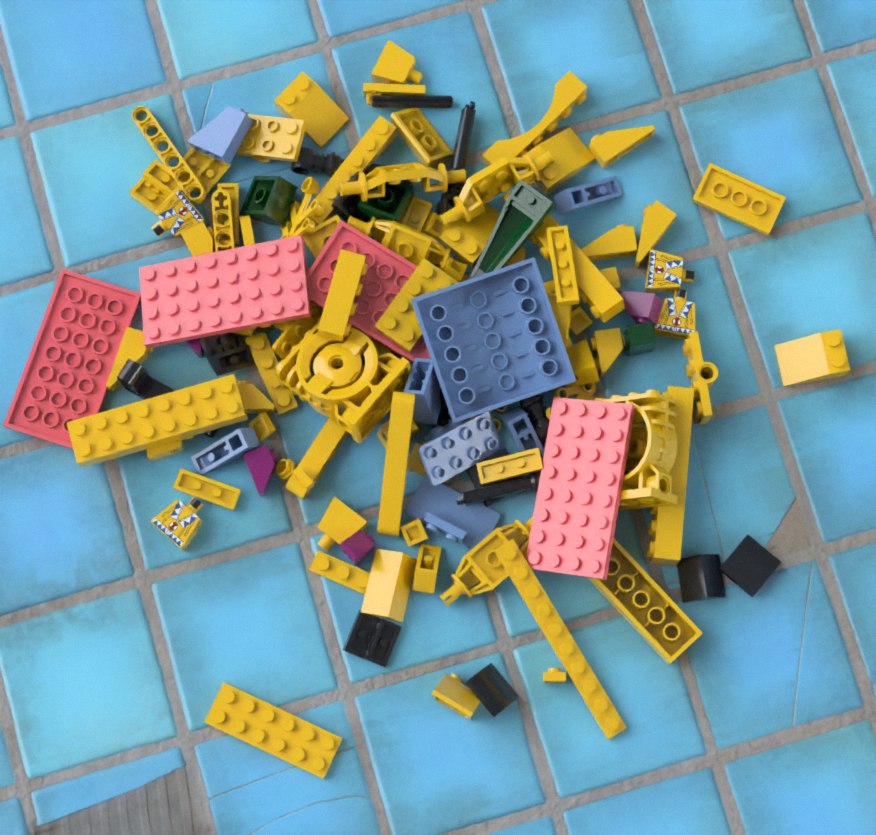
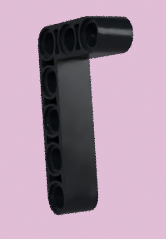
(138, 382)

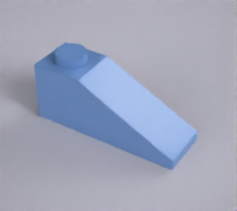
(587, 195)
(521, 430)
(226, 450)

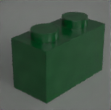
(638, 339)

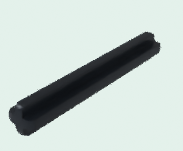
(411, 101)

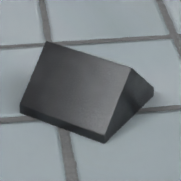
(700, 578)

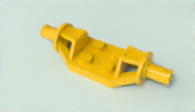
(395, 173)
(491, 182)
(404, 241)
(483, 564)

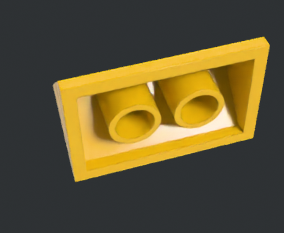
(421, 137)
(389, 585)

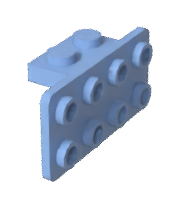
(458, 446)
(441, 513)

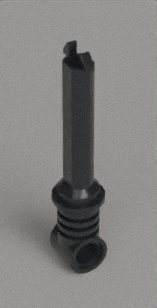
(459, 157)
(329, 164)
(537, 413)
(500, 490)

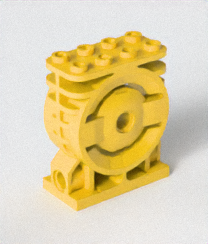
(341, 393)
(650, 451)

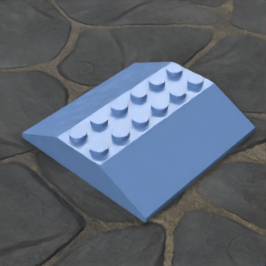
(493, 340)

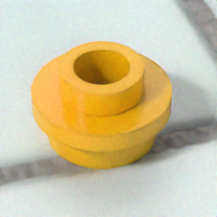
(284, 468)

